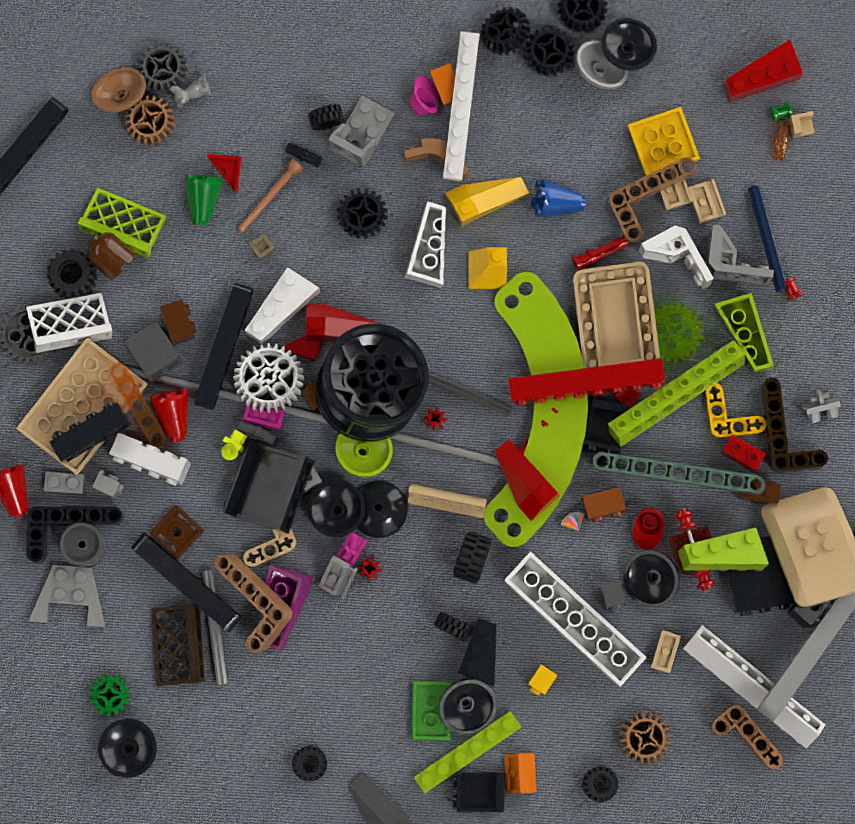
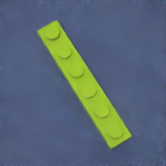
(467, 752)

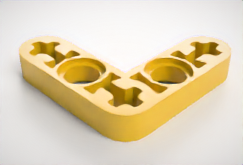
(722, 419)

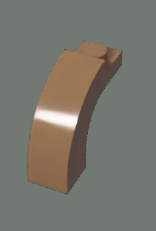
(430, 149)

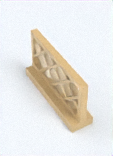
(446, 501)

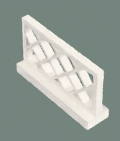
(75, 336)

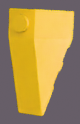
(482, 198)

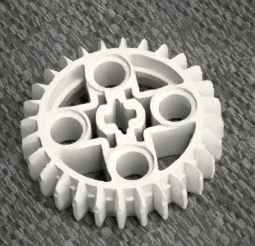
(267, 385)

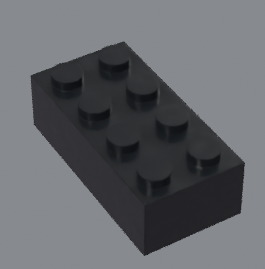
(90, 432)

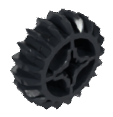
(592, 19)
(508, 36)
(533, 44)
(369, 214)

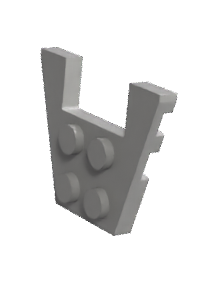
(71, 587)

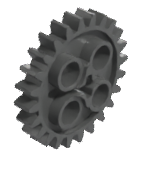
(14, 325)

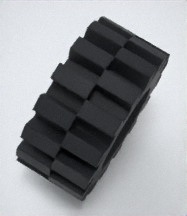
(326, 117)
(452, 626)
(321, 763)
(588, 784)

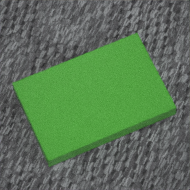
(425, 711)

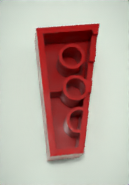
(765, 73)

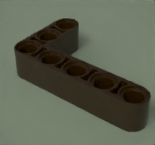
(781, 435)

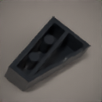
(481, 653)

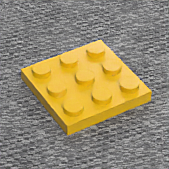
(662, 140)

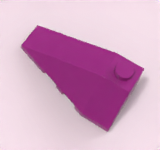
(293, 589)

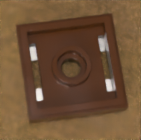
(166, 528)

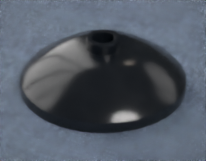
(629, 35)
(327, 499)
(393, 513)
(642, 584)
(474, 714)
(113, 748)

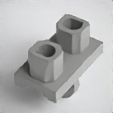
(830, 406)

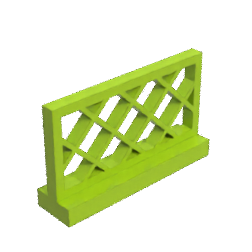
(95, 227)

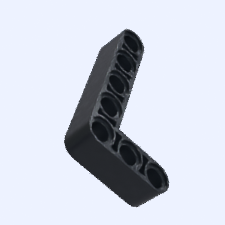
(65, 520)

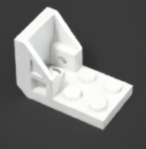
(663, 249)

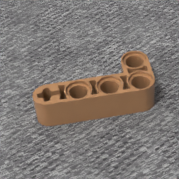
(750, 739)

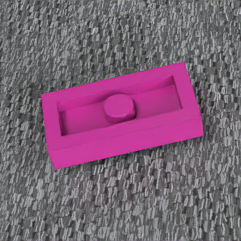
(270, 420)

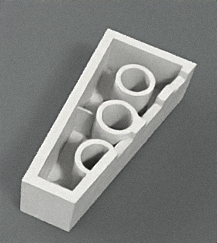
(150, 459)

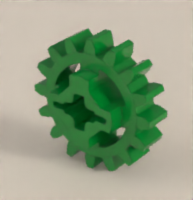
(110, 685)

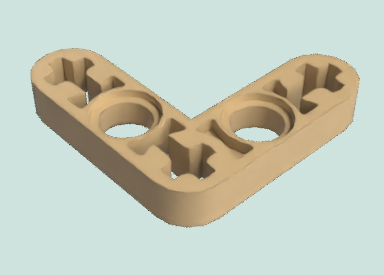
(280, 536)

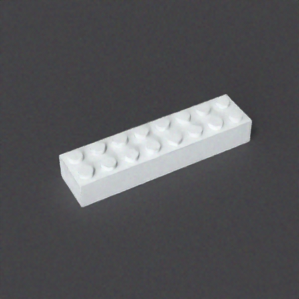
(574, 619)

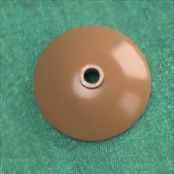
(118, 90)

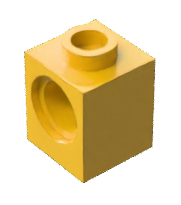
(542, 680)

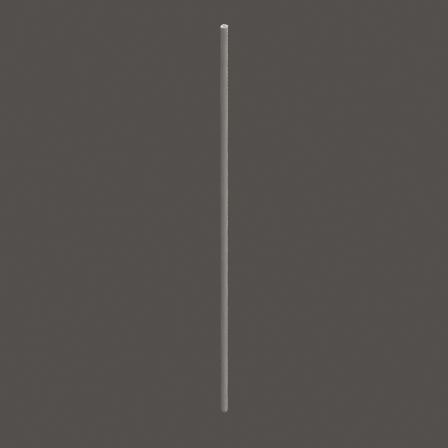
(318, 417)

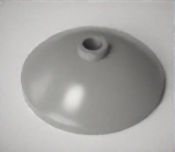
(597, 69)

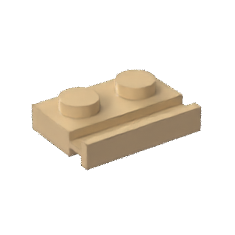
(676, 195)
(707, 201)

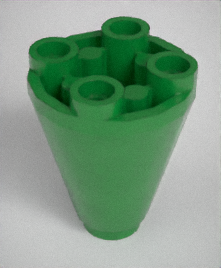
(202, 196)

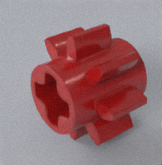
(436, 413)
(366, 564)

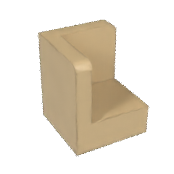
(801, 124)

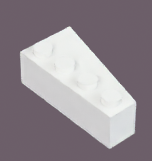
(427, 255)
(281, 305)

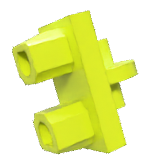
(233, 445)

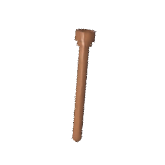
(292, 169)

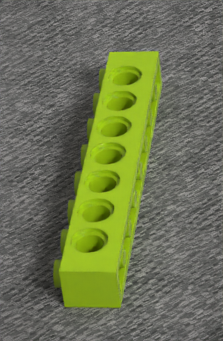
(676, 393)

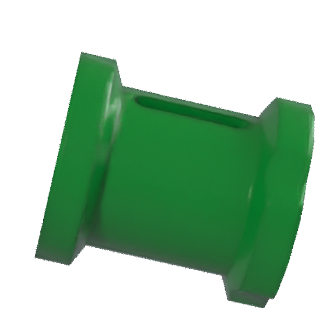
(781, 111)

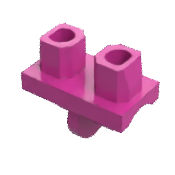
(351, 548)

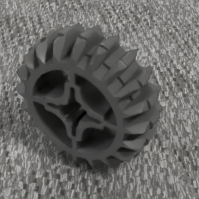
(170, 54)

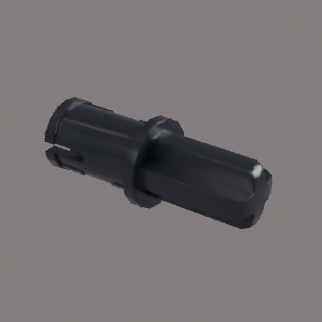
(303, 154)

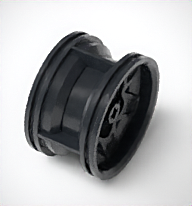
(389, 346)

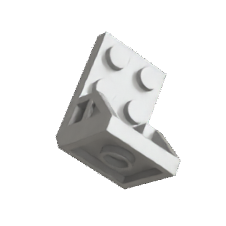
(361, 132)
(721, 250)

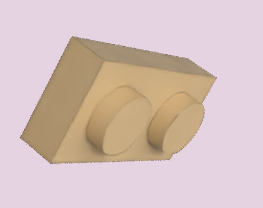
(665, 651)

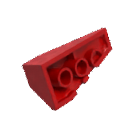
(329, 323)
(527, 484)

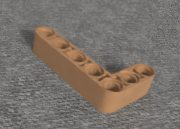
(642, 183)
(257, 598)

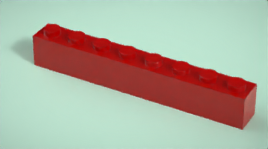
(587, 381)

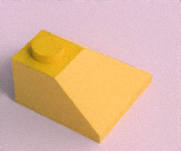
(488, 268)

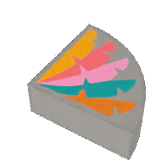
(573, 521)

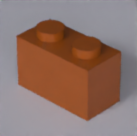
(604, 504)

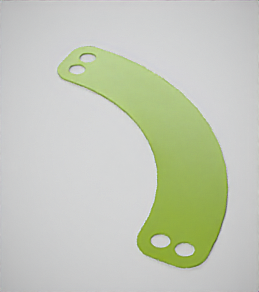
(551, 449)

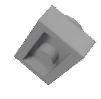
(64, 483)

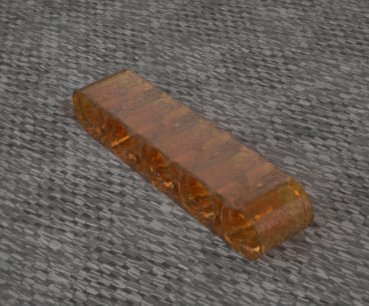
(144, 411)

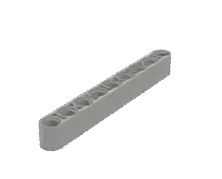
(806, 657)

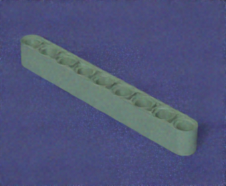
(670, 468)

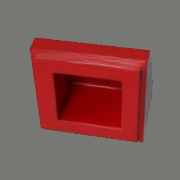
(628, 397)

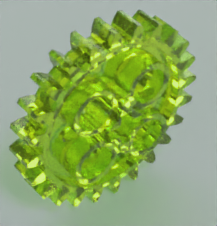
(683, 346)

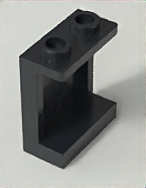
(597, 430)
(479, 792)

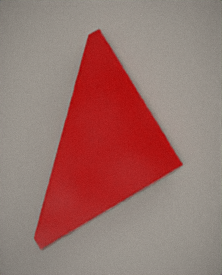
(228, 167)
(304, 348)

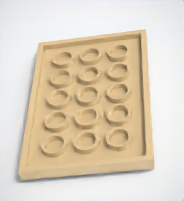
(75, 393)

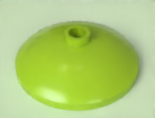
(374, 461)

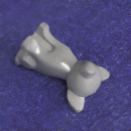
(195, 90)

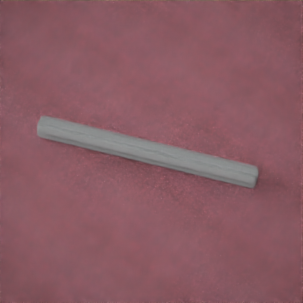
(215, 634)

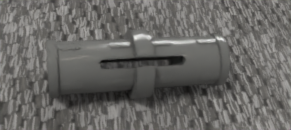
(256, 432)

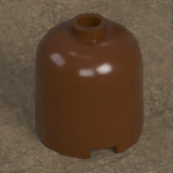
(109, 254)

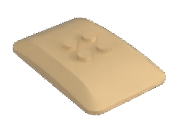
(616, 314)
(813, 545)

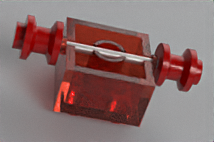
(688, 537)

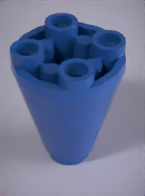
(555, 199)

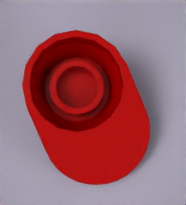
(648, 528)

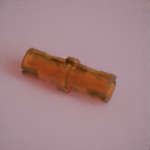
(781, 141)

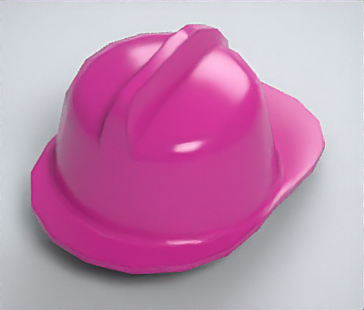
(425, 97)

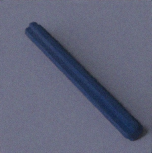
(766, 237)

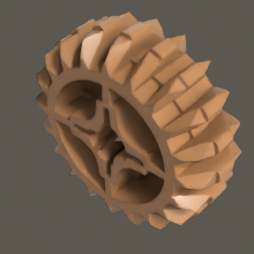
(144, 124)
(660, 746)

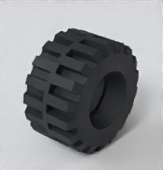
(65, 260)
(472, 557)

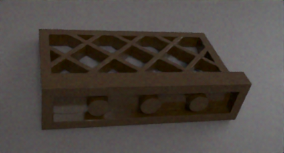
(194, 648)

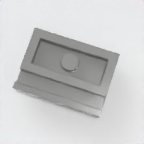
(338, 577)

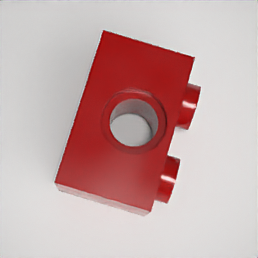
(743, 453)

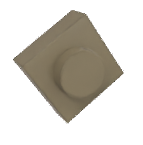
(262, 246)

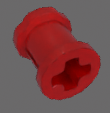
(792, 289)

